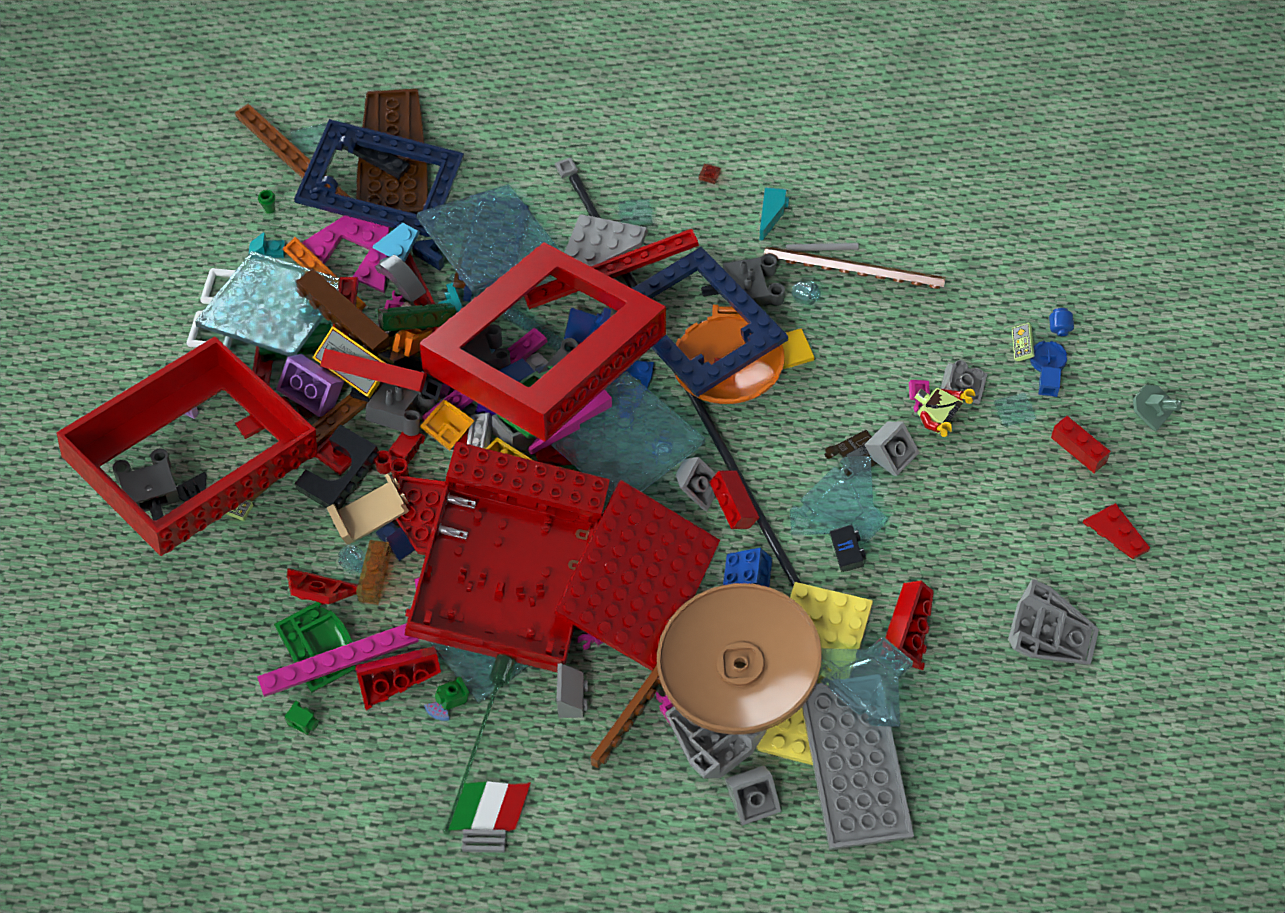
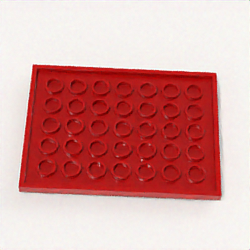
(636, 574)

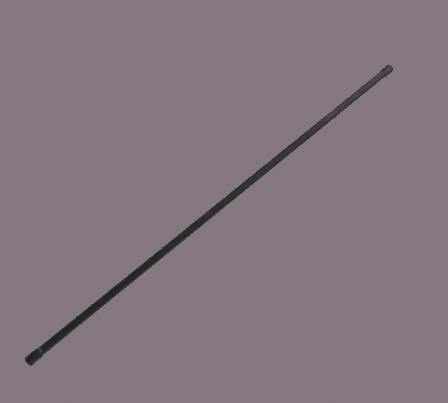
(707, 421)

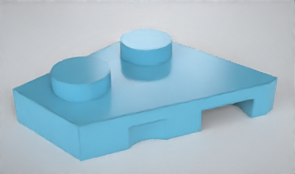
(398, 242)

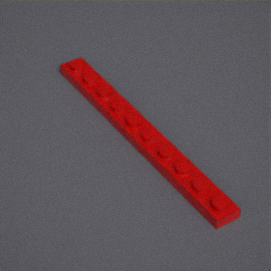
(617, 266)

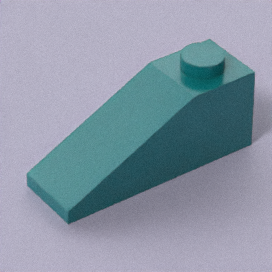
(773, 209)

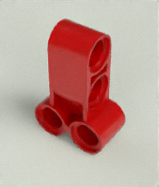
(399, 455)

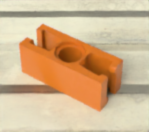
(410, 340)

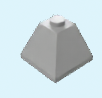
(694, 480)

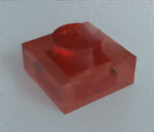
(709, 173)

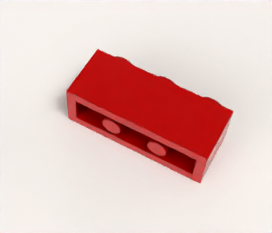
(1080, 444)
(734, 499)

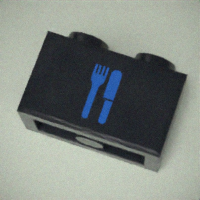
(846, 548)

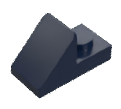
(428, 252)
(397, 539)

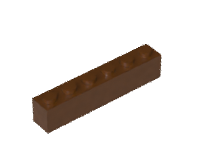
(342, 312)

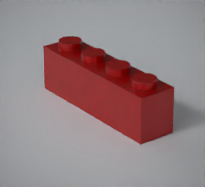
(910, 621)
(395, 674)

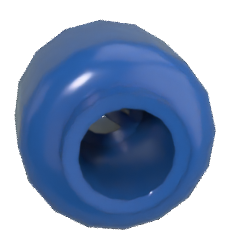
(1061, 321)

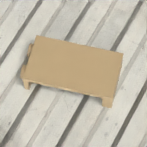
(369, 511)

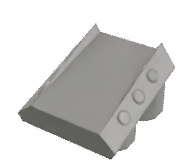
(960, 378)

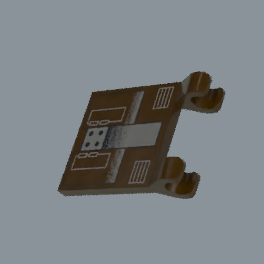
(851, 447)

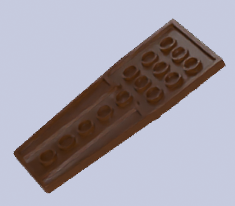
(398, 115)

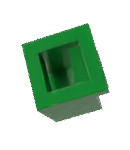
(452, 694)
(301, 718)

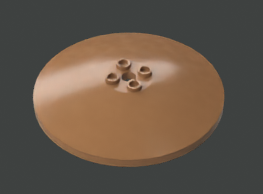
(733, 626)

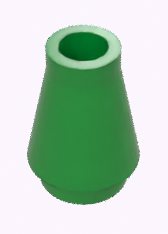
(267, 200)

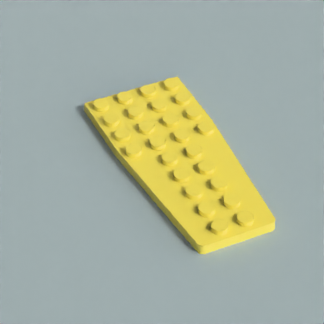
(840, 625)

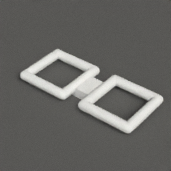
(205, 299)

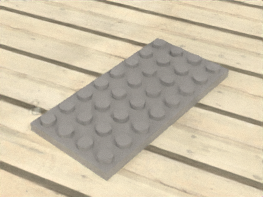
(855, 774)

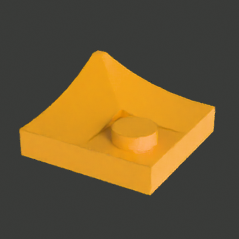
(447, 424)

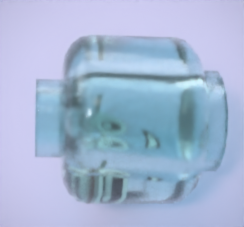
(806, 292)
(351, 559)

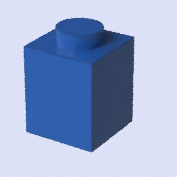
(1049, 381)

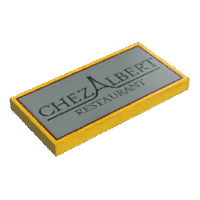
(342, 343)

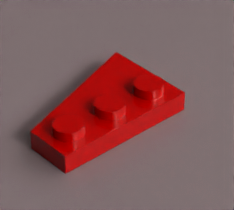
(1116, 528)

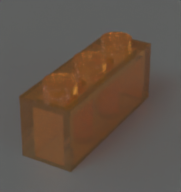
(373, 572)

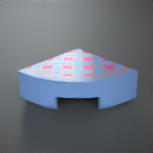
(437, 711)

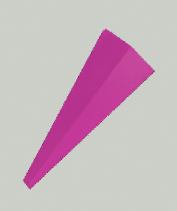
(596, 406)

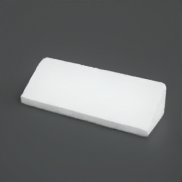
(480, 430)

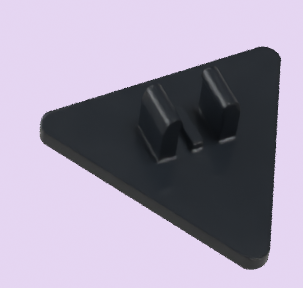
(192, 487)

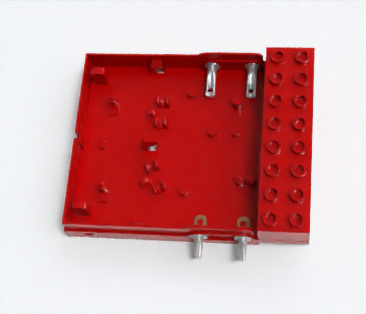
(511, 532)

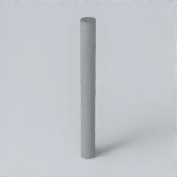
(822, 247)

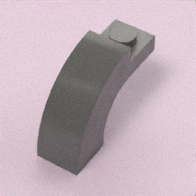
(401, 276)

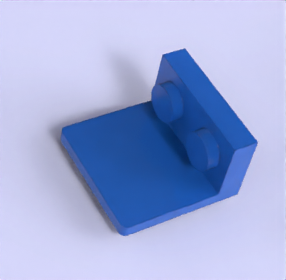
(583, 324)
(748, 567)

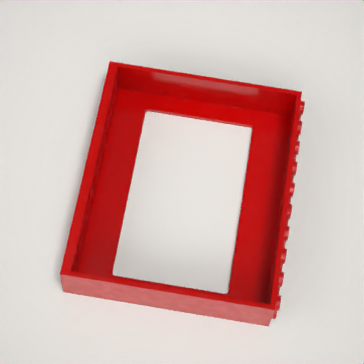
(574, 379)
(159, 401)

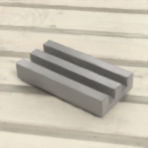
(496, 849)

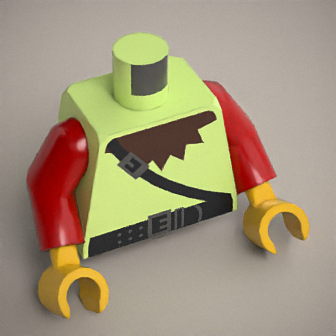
(941, 407)

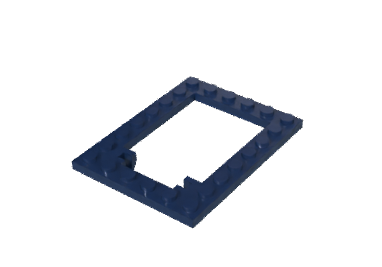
(336, 135)
(764, 331)

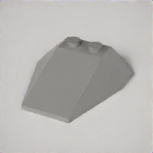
(1051, 627)
(708, 751)

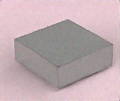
(566, 167)

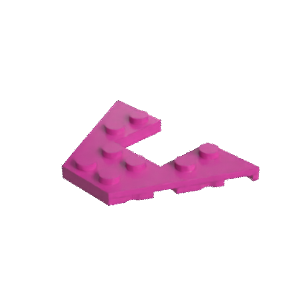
(359, 232)

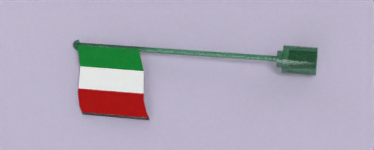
(488, 803)

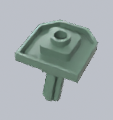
(1154, 406)

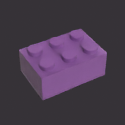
(309, 384)

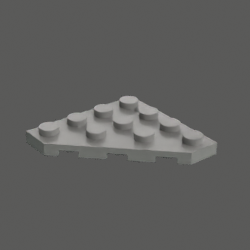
(603, 239)

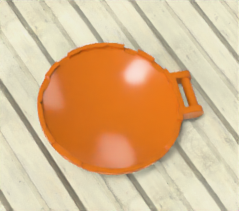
(718, 338)

